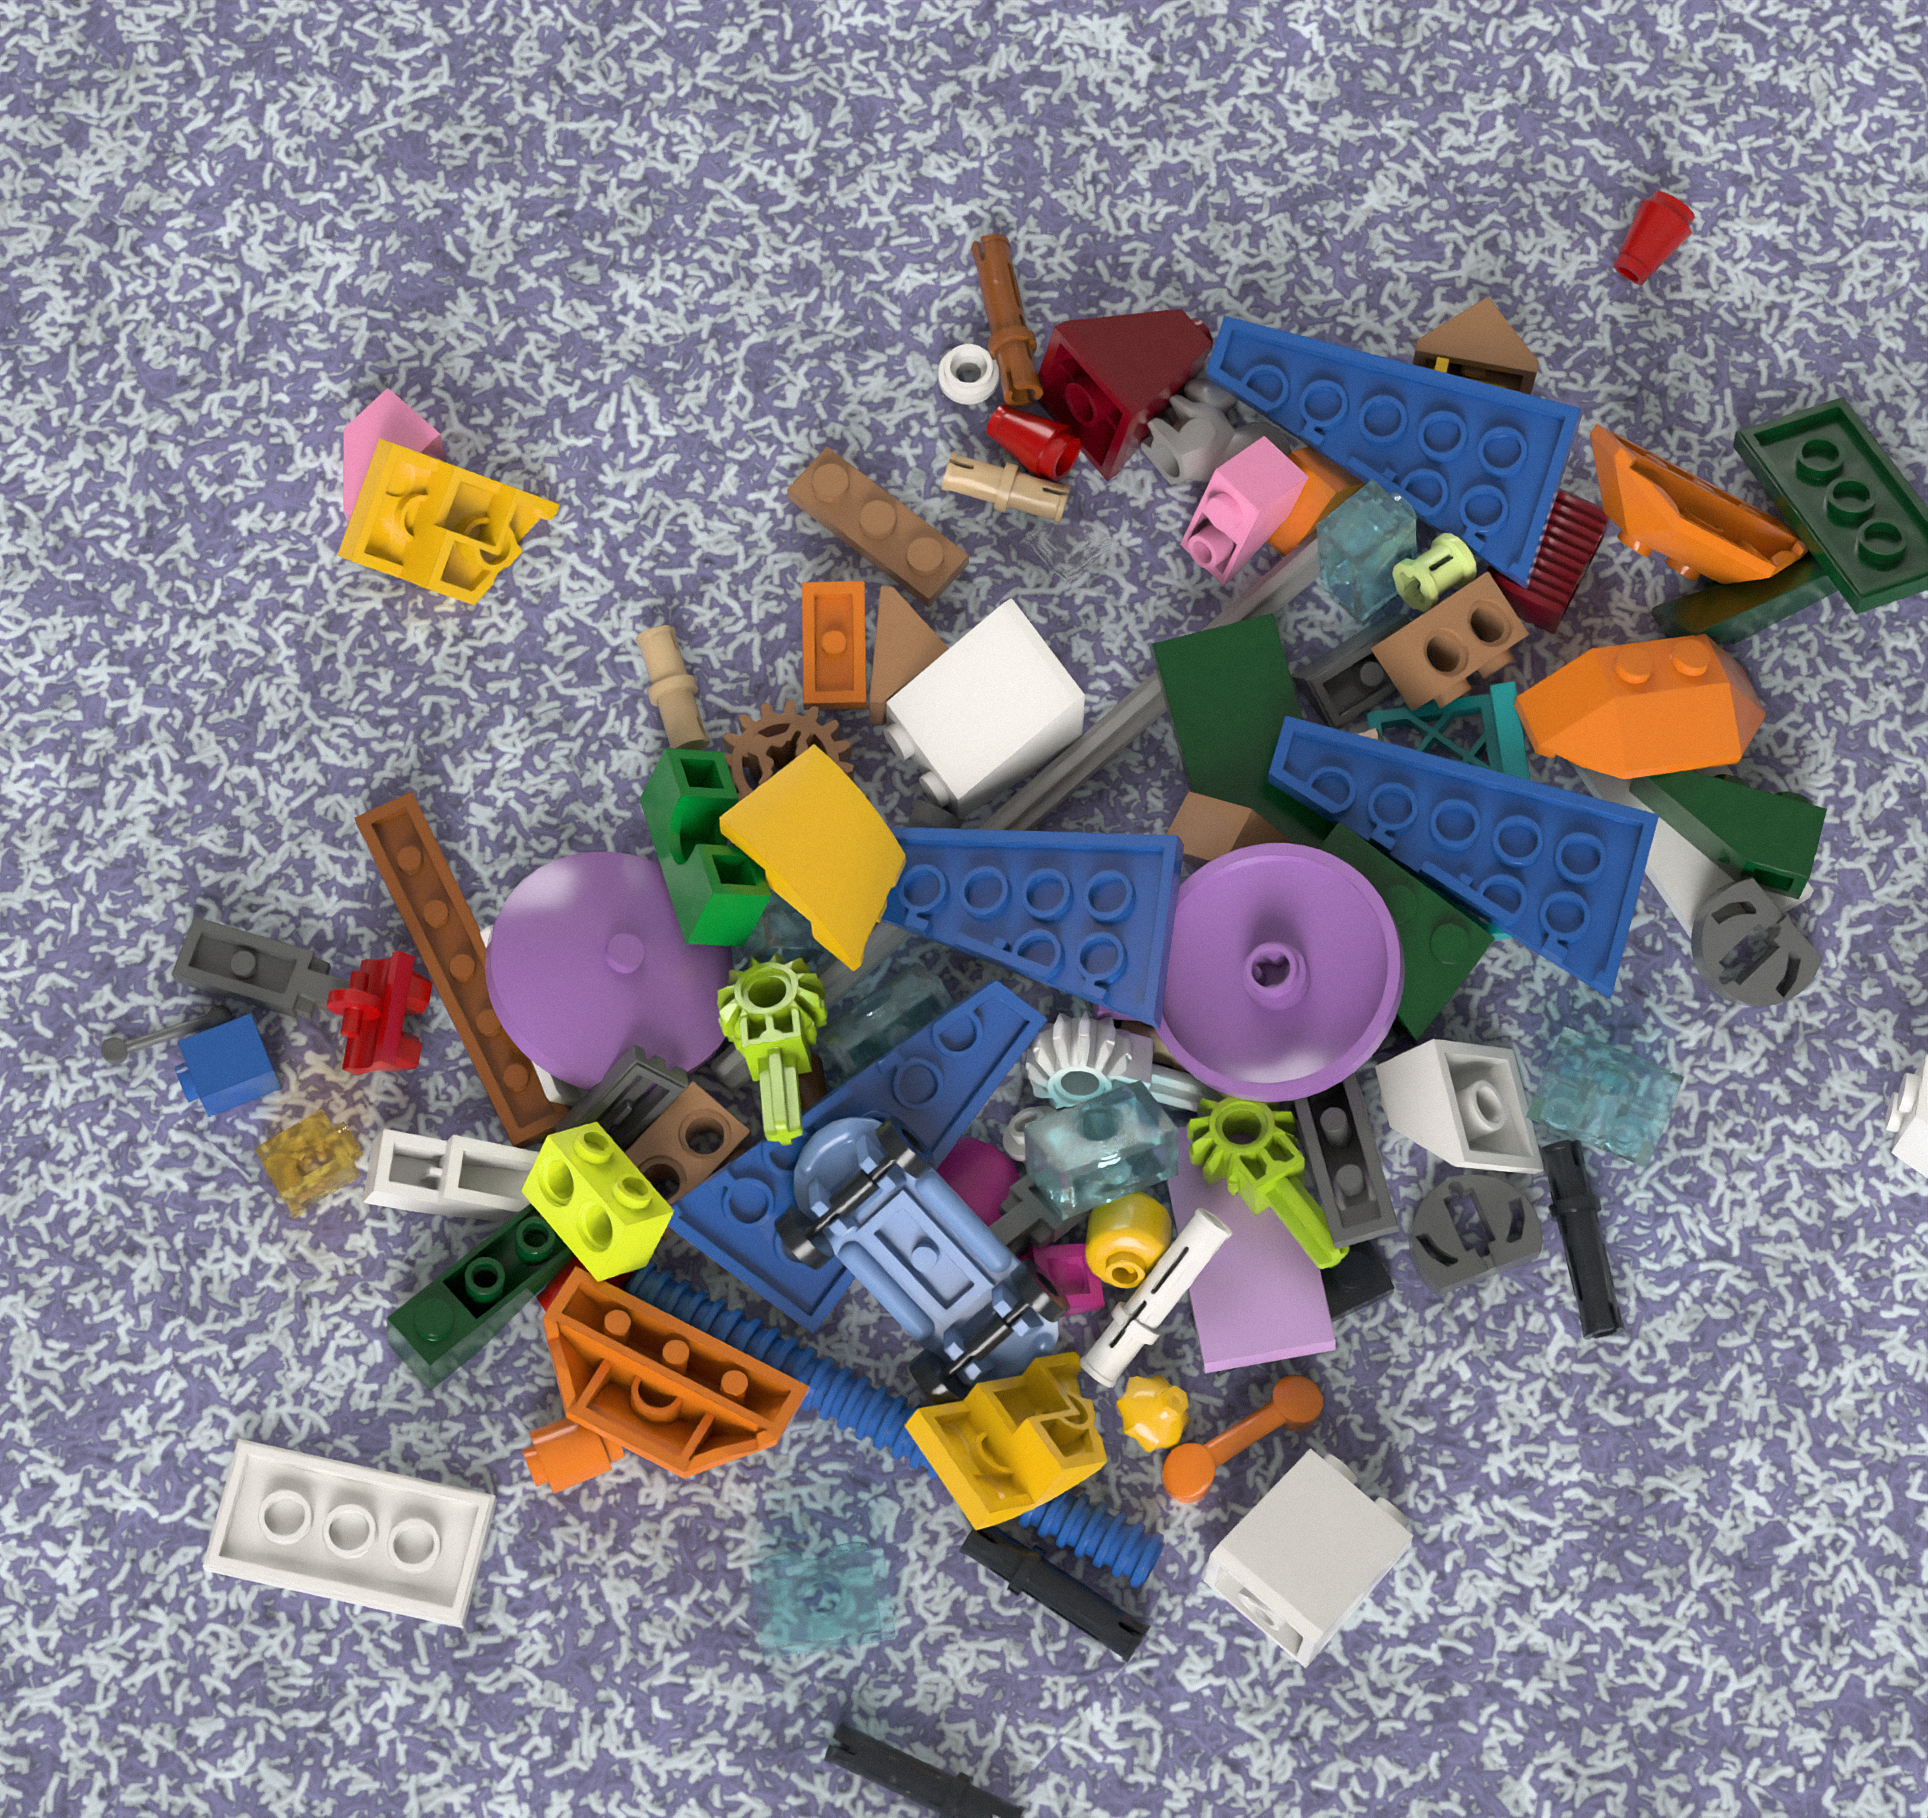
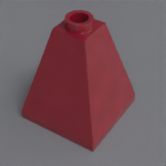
(1117, 376)

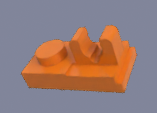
(834, 645)

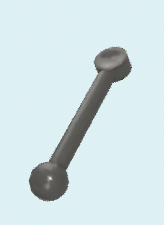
(116, 1050)

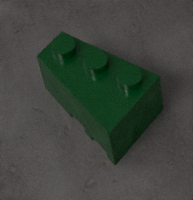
(1436, 938)

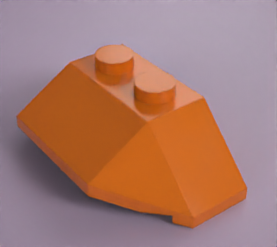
(1687, 517)
(1644, 708)
(661, 1381)

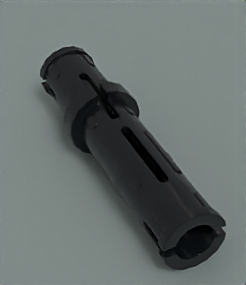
(1578, 1224)
(1055, 1589)
(916, 1779)

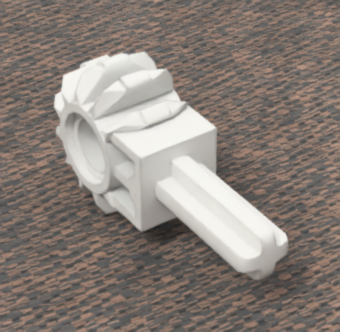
(1090, 1057)

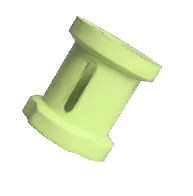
(1434, 572)

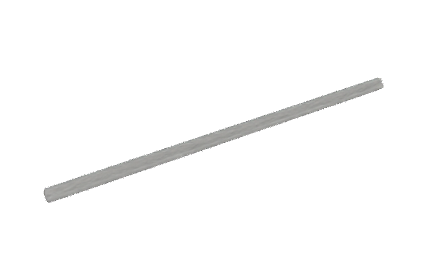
(1063, 776)

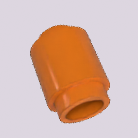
(568, 1454)

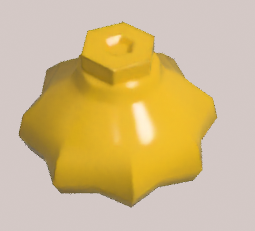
(1153, 1412)

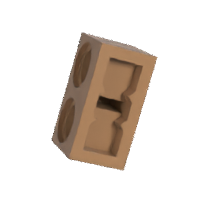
(1449, 640)
(665, 1148)

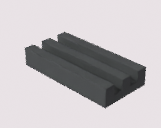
(621, 1086)

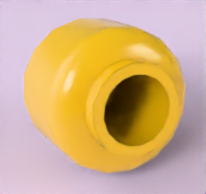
(1127, 1239)

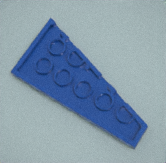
(1452, 446)
(1514, 851)
(1050, 906)
(928, 1081)

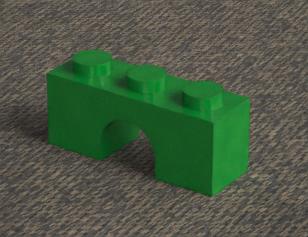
(711, 885)

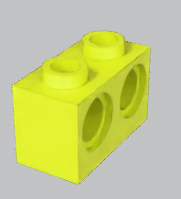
(597, 1201)

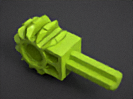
(773, 1021)
(1264, 1171)

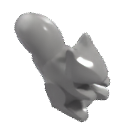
(1202, 434)

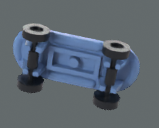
(922, 1253)

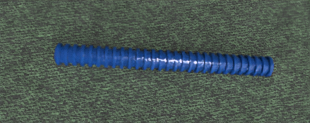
(883, 1419)

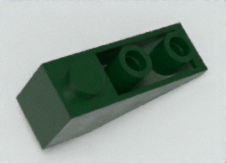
(1739, 826)
(476, 1297)

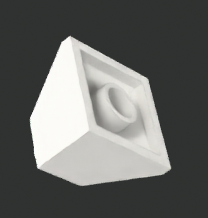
(1461, 1105)

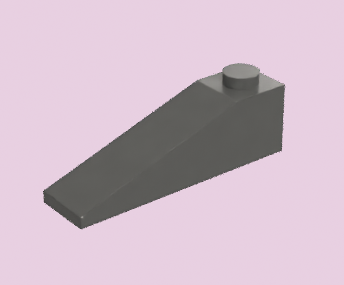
(1346, 1163)

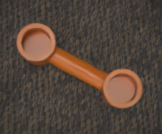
(1192, 1466)

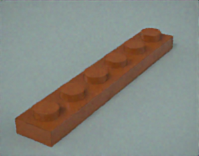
(455, 961)

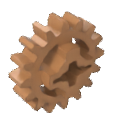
(778, 740)

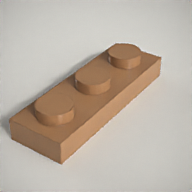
(878, 526)

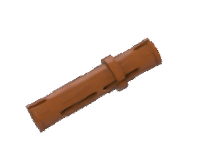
(1009, 339)

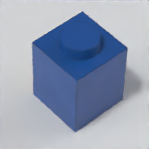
(226, 1066)

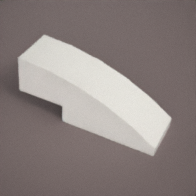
(447, 1177)

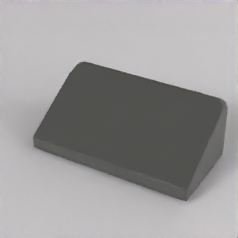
(1349, 676)

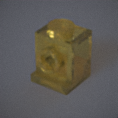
(289, 1151)

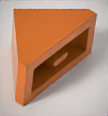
(1323, 492)

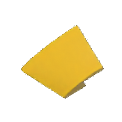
(438, 523)
(820, 850)
(1013, 1440)

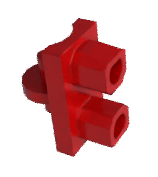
(375, 1014)

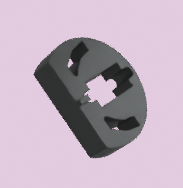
(1715, 939)
(1493, 1203)

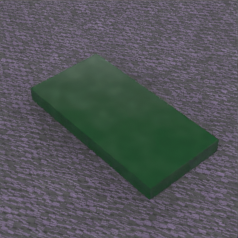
(1843, 501)
(1227, 711)

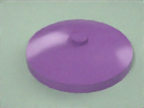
(599, 963)
(1279, 973)

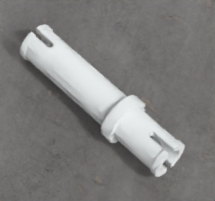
(1139, 1318)

